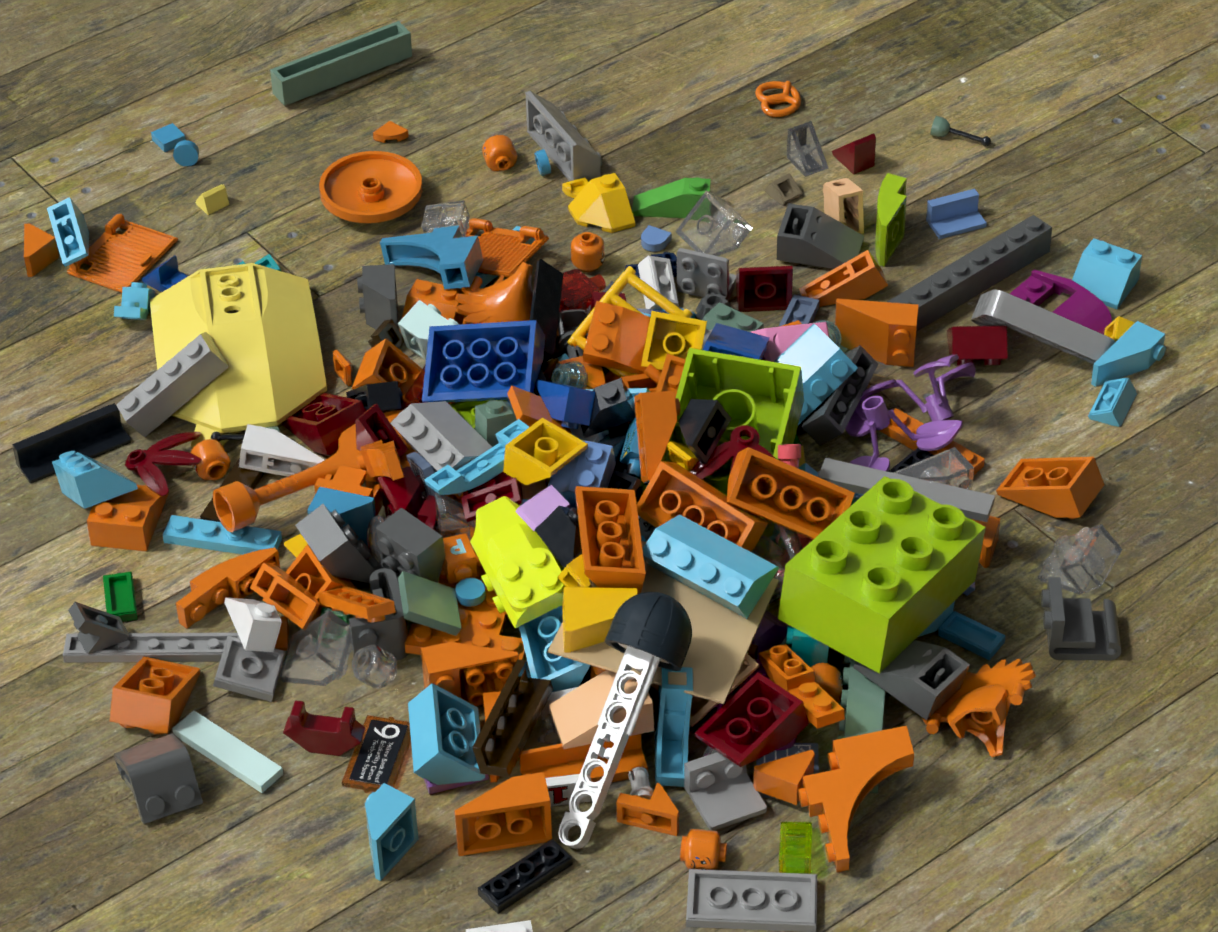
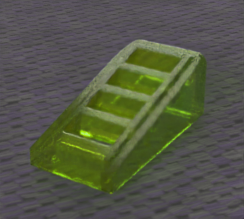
(795, 852)

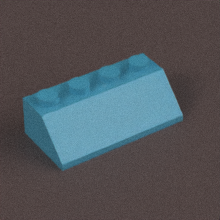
(709, 564)

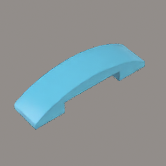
(479, 470)

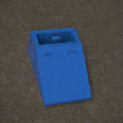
(736, 342)

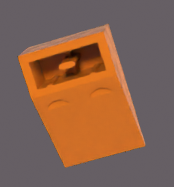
(467, 669)

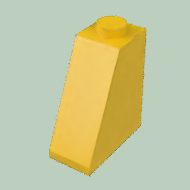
(589, 614)

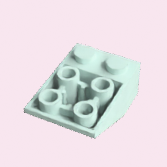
(416, 325)

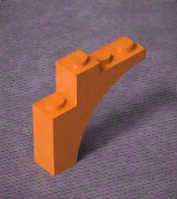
(856, 768)

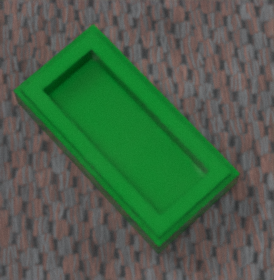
(120, 596)

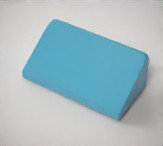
(1113, 402)

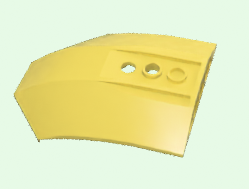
(267, 343)

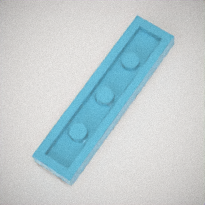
(214, 536)

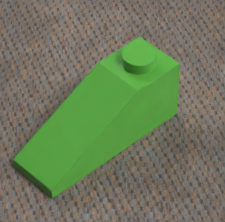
(672, 199)

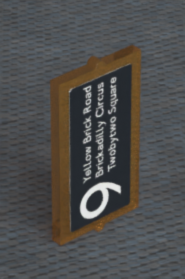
(378, 755)

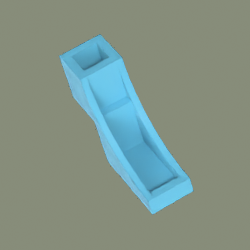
(672, 729)

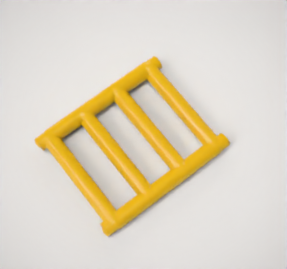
(611, 297)

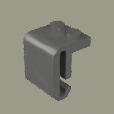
(1075, 629)
(392, 631)
(159, 777)

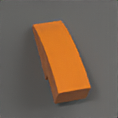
(285, 594)

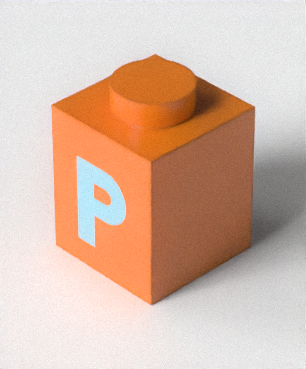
(459, 558)

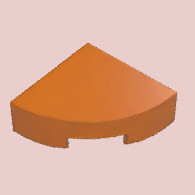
(389, 132)

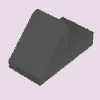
(97, 627)

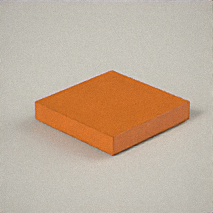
(530, 407)

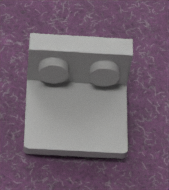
(703, 274)
(721, 791)

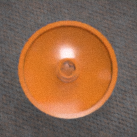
(370, 187)

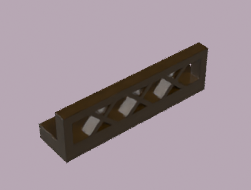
(511, 721)

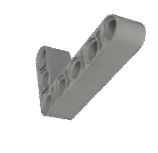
(1004, 309)

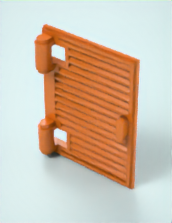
(504, 248)
(122, 258)

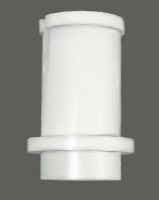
(640, 783)

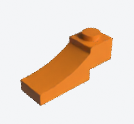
(381, 460)

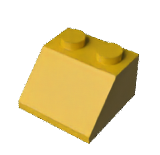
(540, 452)

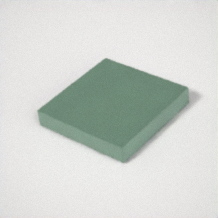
(429, 603)

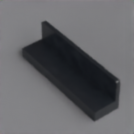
(546, 304)
(89, 435)

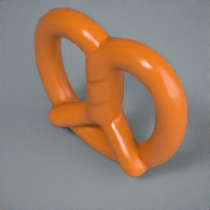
(783, 97)

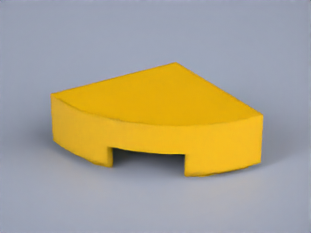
(574, 187)

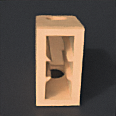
(844, 199)

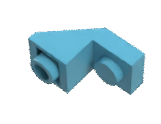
(135, 302)

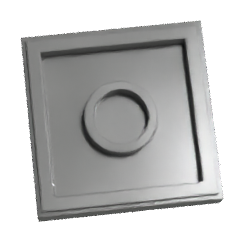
(248, 671)

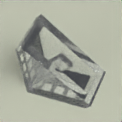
(805, 150)

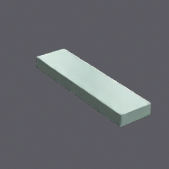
(228, 751)

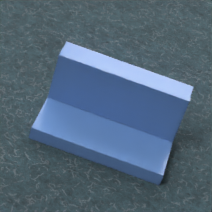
(955, 214)

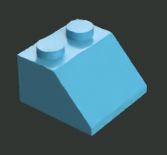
(1108, 272)
(390, 827)

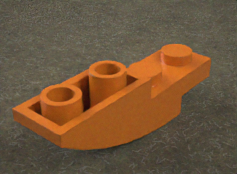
(222, 581)
(797, 678)

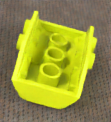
(516, 563)

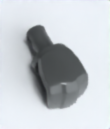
(567, 324)

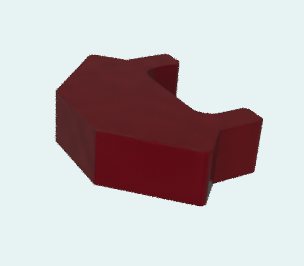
(323, 733)

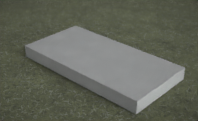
(752, 900)

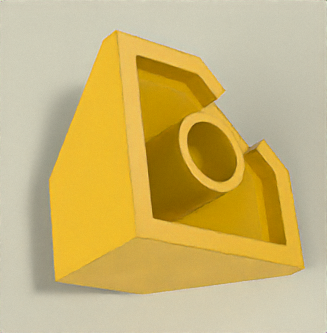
(603, 204)
(671, 336)

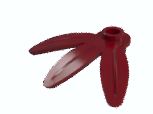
(729, 450)
(142, 461)

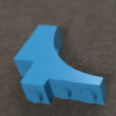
(442, 250)

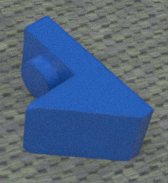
(165, 275)

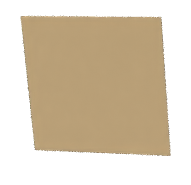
(716, 646)

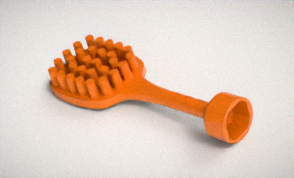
(239, 504)

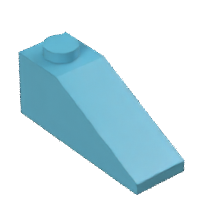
(69, 231)
(1129, 354)

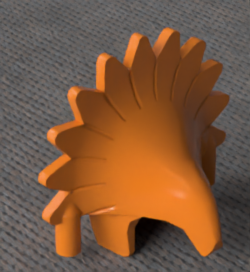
(501, 302)
(985, 702)

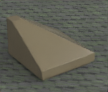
(784, 189)

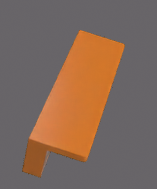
(557, 761)

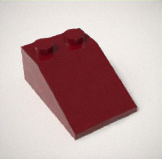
(324, 421)
(754, 722)

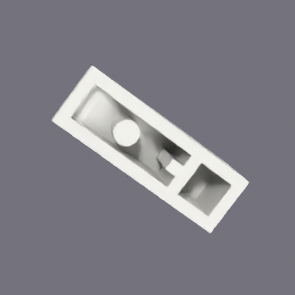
(274, 453)
(255, 623)

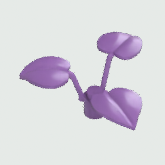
(937, 403)
(874, 416)

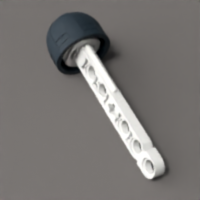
(651, 634)

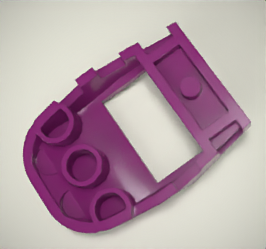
(1080, 307)

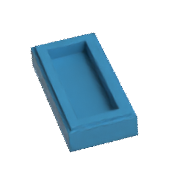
(971, 635)

